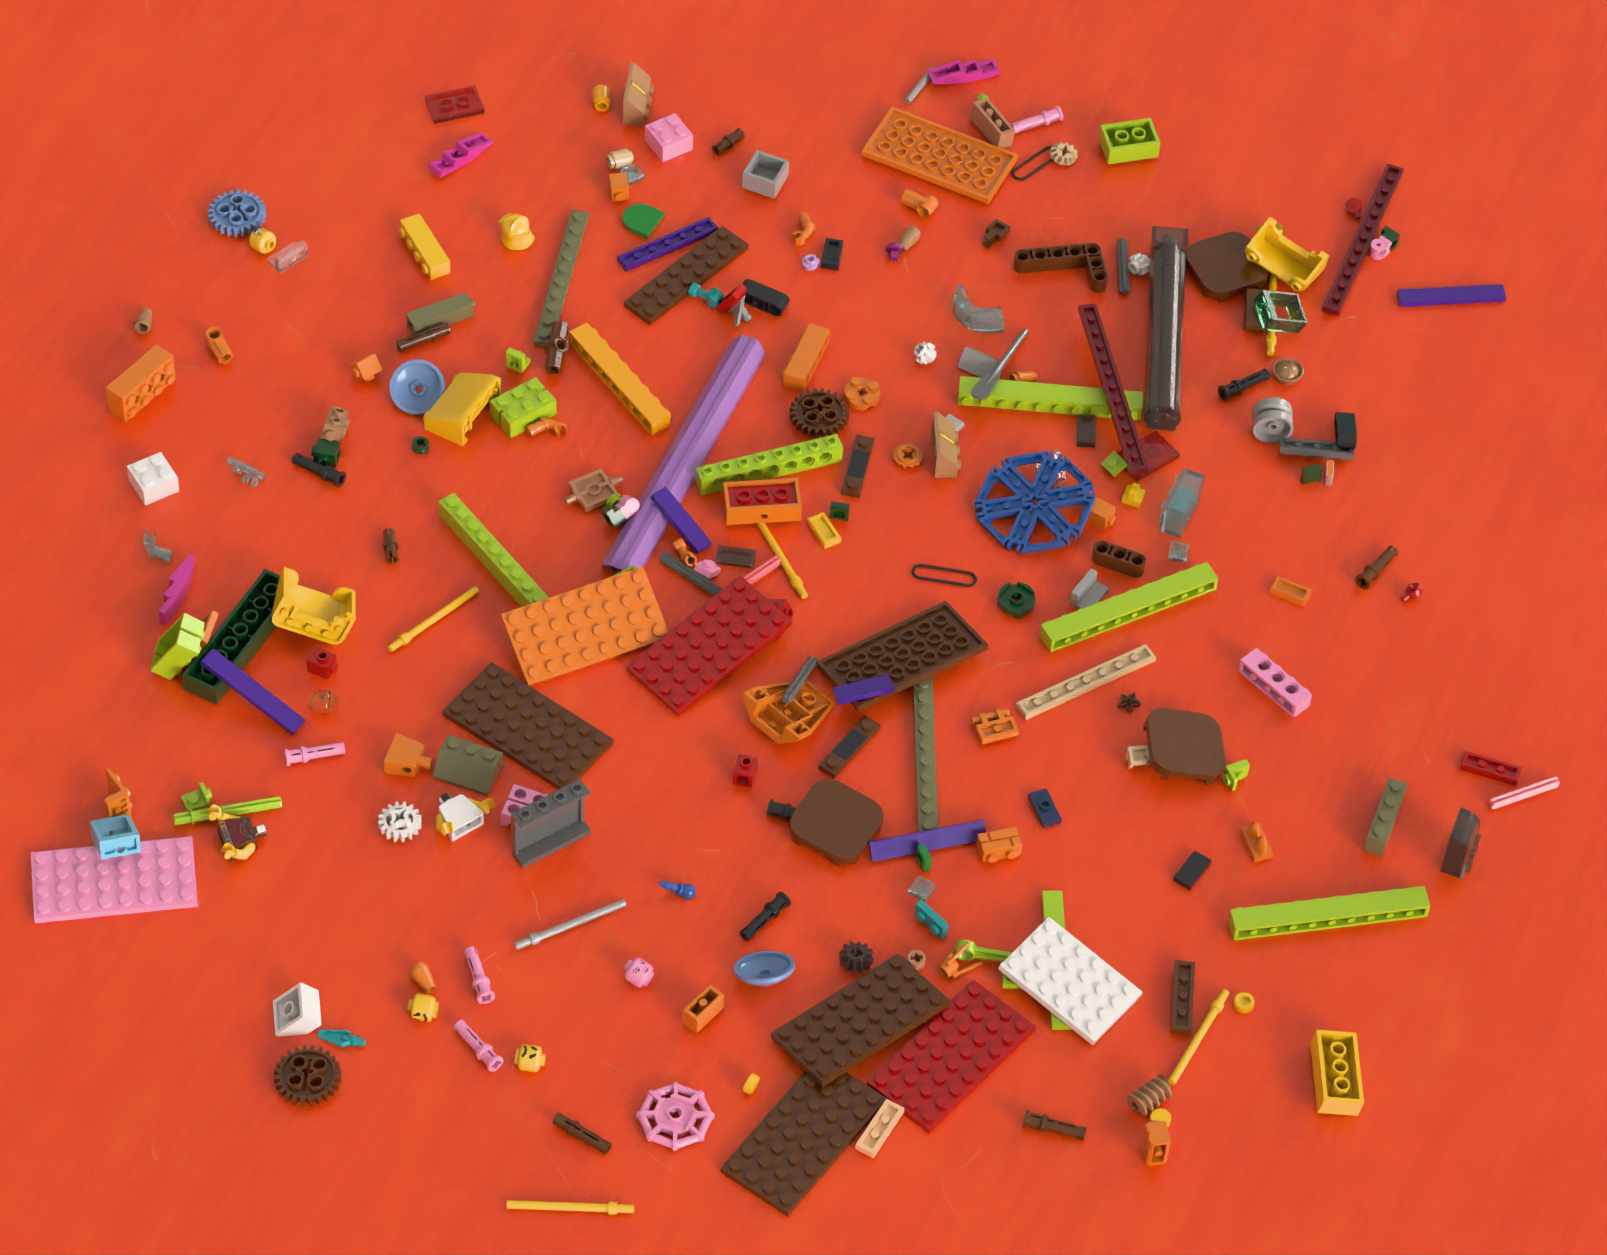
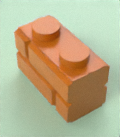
(999, 844)
(702, 1008)
(1156, 1142)

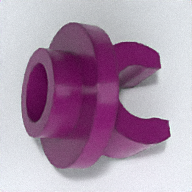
(894, 248)

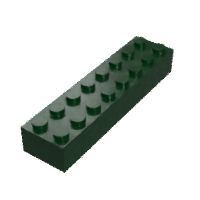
(236, 638)

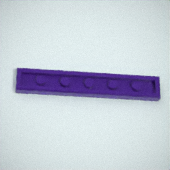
(667, 244)
(1451, 295)
(252, 691)
(932, 838)

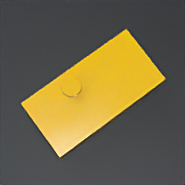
(1337, 1072)

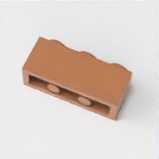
(992, 123)

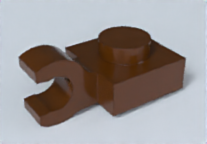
(995, 230)

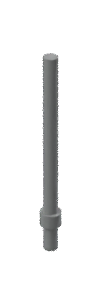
(535, 938)

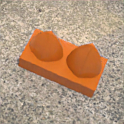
(1256, 842)

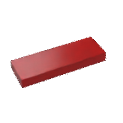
(1490, 768)

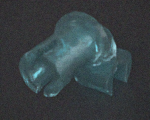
(154, 550)

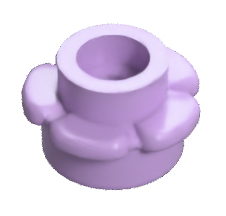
(810, 262)

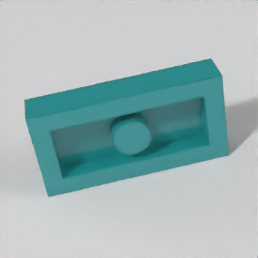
(931, 919)

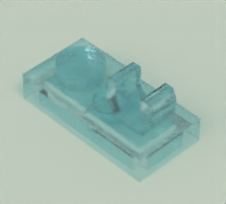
(253, 473)

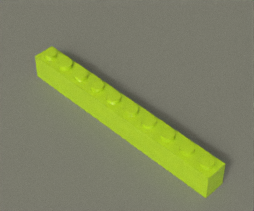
(1046, 398)
(489, 551)
(1128, 606)
(1328, 913)

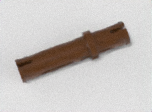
(425, 336)
(575, 1129)

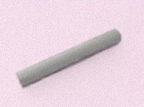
(917, 88)

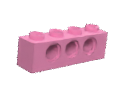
(1275, 682)

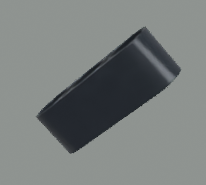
(765, 298)
(1345, 430)

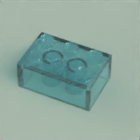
(1181, 502)

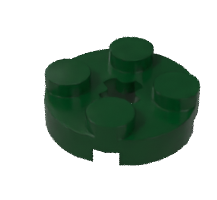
(1016, 608)

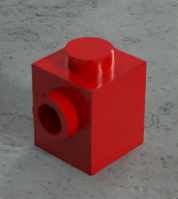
(321, 662)
(745, 770)

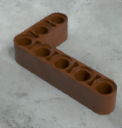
(1065, 257)

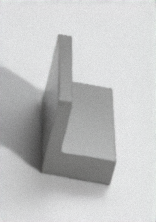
(976, 362)
(1088, 591)

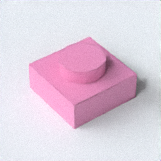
(707, 568)

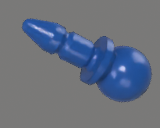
(686, 891)

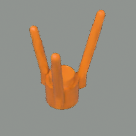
(949, 966)

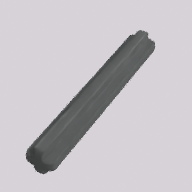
(1123, 270)
(689, 573)
(799, 679)

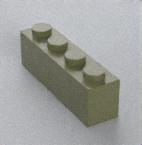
(1385, 816)

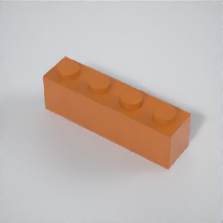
(805, 357)

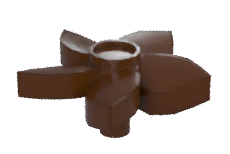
(1129, 701)

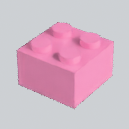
(668, 137)

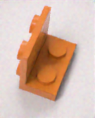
(118, 801)

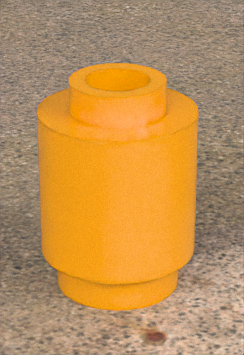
(601, 97)

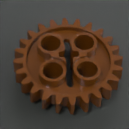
(819, 412)
(326, 1078)

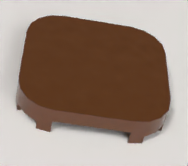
(1222, 266)
(1184, 745)
(836, 821)

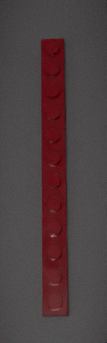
(1362, 240)
(1113, 389)

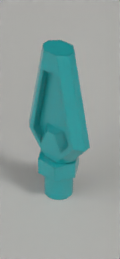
(341, 1038)

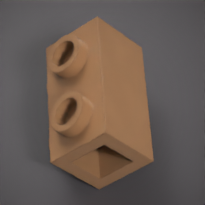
(335, 424)

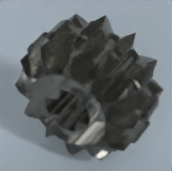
(856, 957)

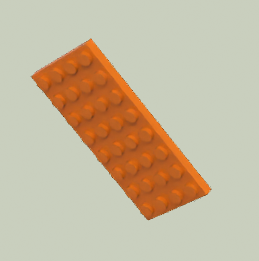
(939, 155)
(584, 626)

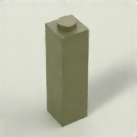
(445, 311)

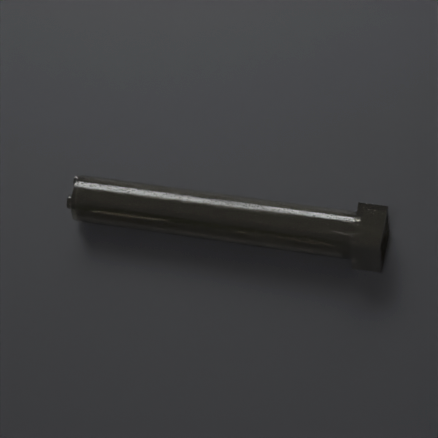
(1165, 327)

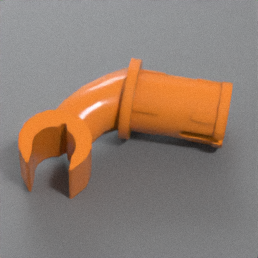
(807, 229)
(546, 424)
(686, 557)

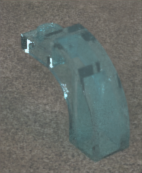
(976, 318)

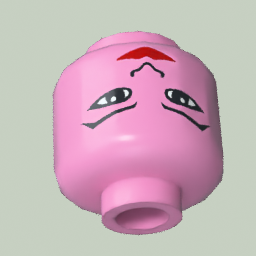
(639, 972)

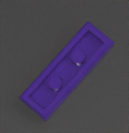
(863, 689)

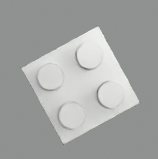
(153, 478)

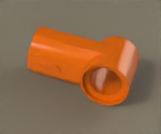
(923, 205)
(218, 345)

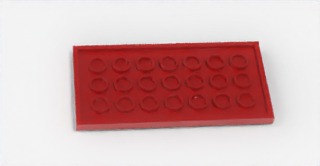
(709, 645)
(951, 1056)

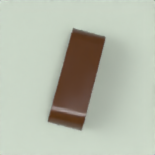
(1251, 320)
(1118, 559)

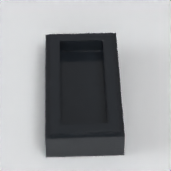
(832, 254)
(1192, 870)

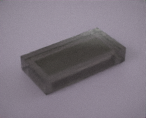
(1086, 430)
(736, 556)

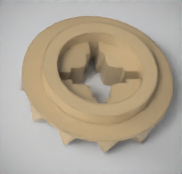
(1056, 153)

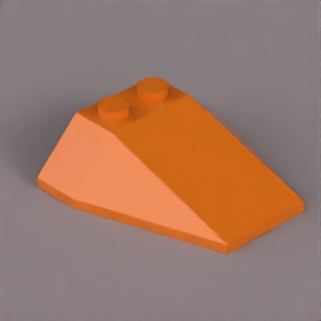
(787, 721)

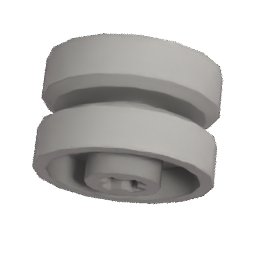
(1272, 419)

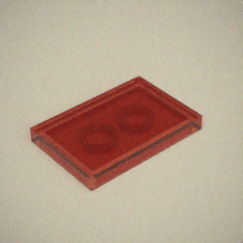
(454, 104)
(1157, 454)

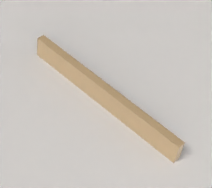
(1085, 682)

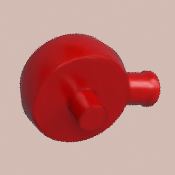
(1354, 206)
(1412, 591)

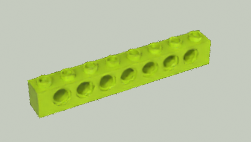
(770, 463)

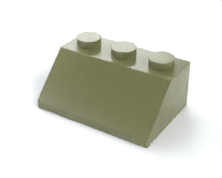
(468, 765)

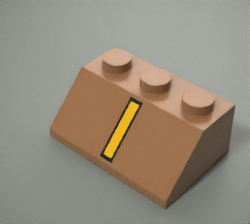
(637, 96)
(944, 447)

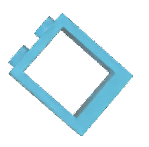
(123, 835)

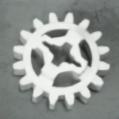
(399, 821)

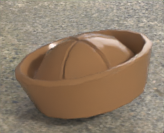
(1287, 371)

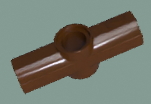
(556, 347)

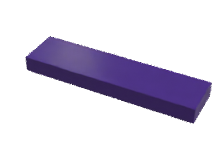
(681, 520)

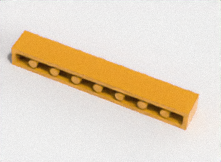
(619, 379)

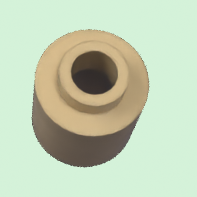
(619, 159)

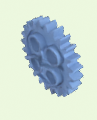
(236, 213)

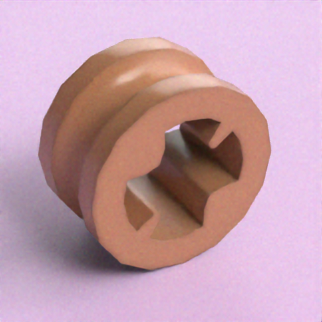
(920, 956)

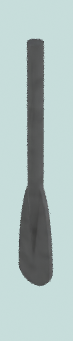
(988, 382)

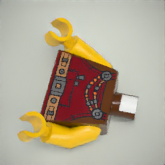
(236, 834)

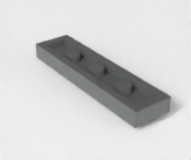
(1314, 448)

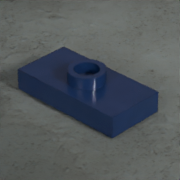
(1044, 808)

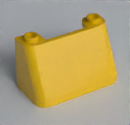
(1285, 257)
(460, 405)
(311, 611)

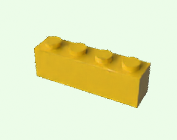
(424, 246)

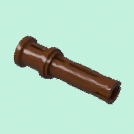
(1372, 572)
(1044, 1124)

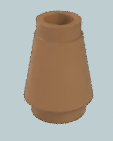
(909, 237)
(144, 321)

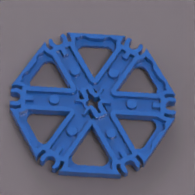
(1041, 491)

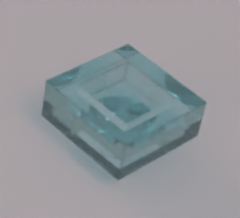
(633, 172)
(1179, 551)
(922, 888)

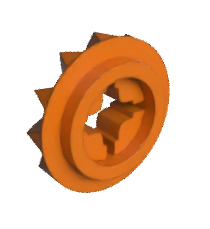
(908, 450)

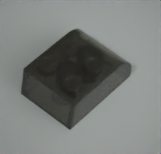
(1462, 844)

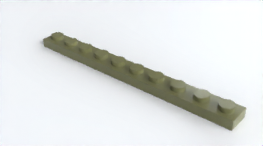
(561, 276)
(925, 755)

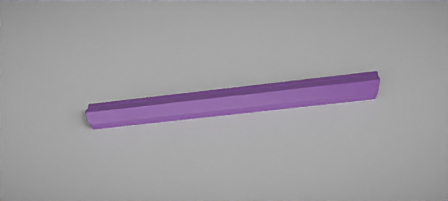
(687, 452)

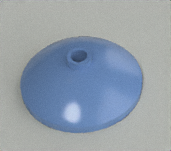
(410, 377)
(764, 968)

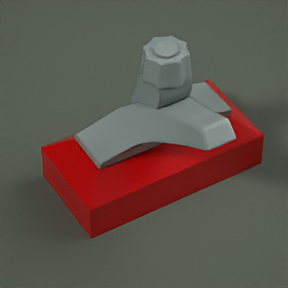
(734, 303)

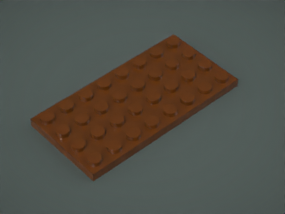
(906, 652)
(528, 727)
(860, 1020)
(802, 1139)

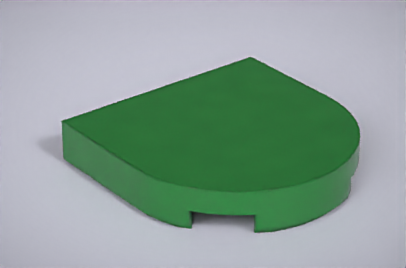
(642, 219)

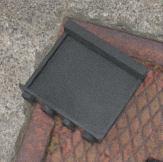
(549, 824)

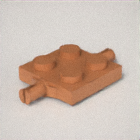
(592, 489)

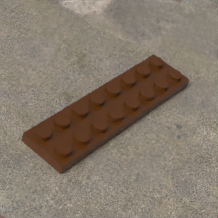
(695, 266)

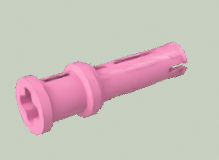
(1043, 118)
(305, 754)
(480, 981)
(483, 1051)

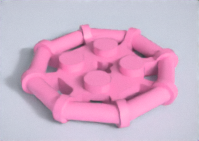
(675, 1126)

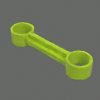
(974, 951)

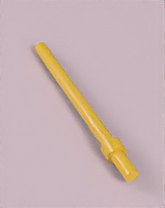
(1271, 338)
(795, 580)
(405, 638)
(1215, 1008)
(612, 1208)

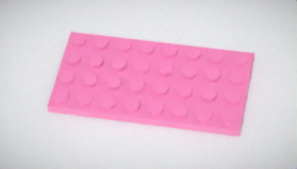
(82, 885)

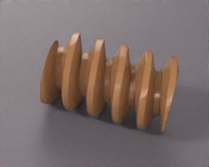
(1149, 1095)

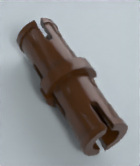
(728, 141)
(390, 545)

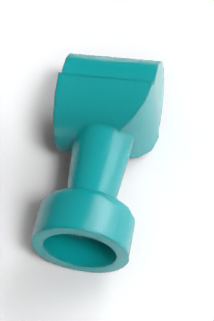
(712, 297)

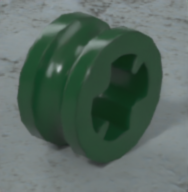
(420, 440)

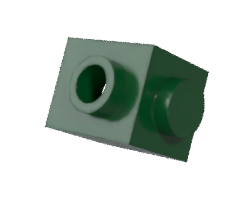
(327, 452)

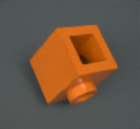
(365, 367)

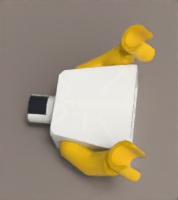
(461, 815)

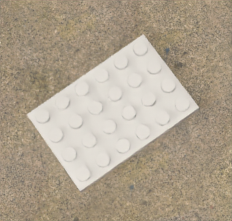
(1070, 980)

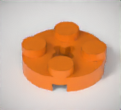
(864, 385)

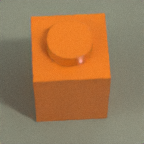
(618, 186)
(1102, 514)

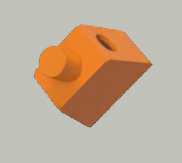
(406, 757)

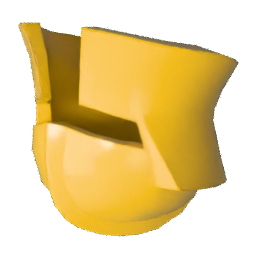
(515, 232)

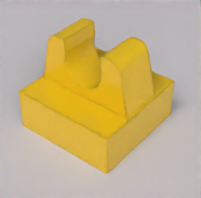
(1133, 495)

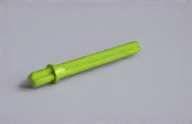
(232, 809)

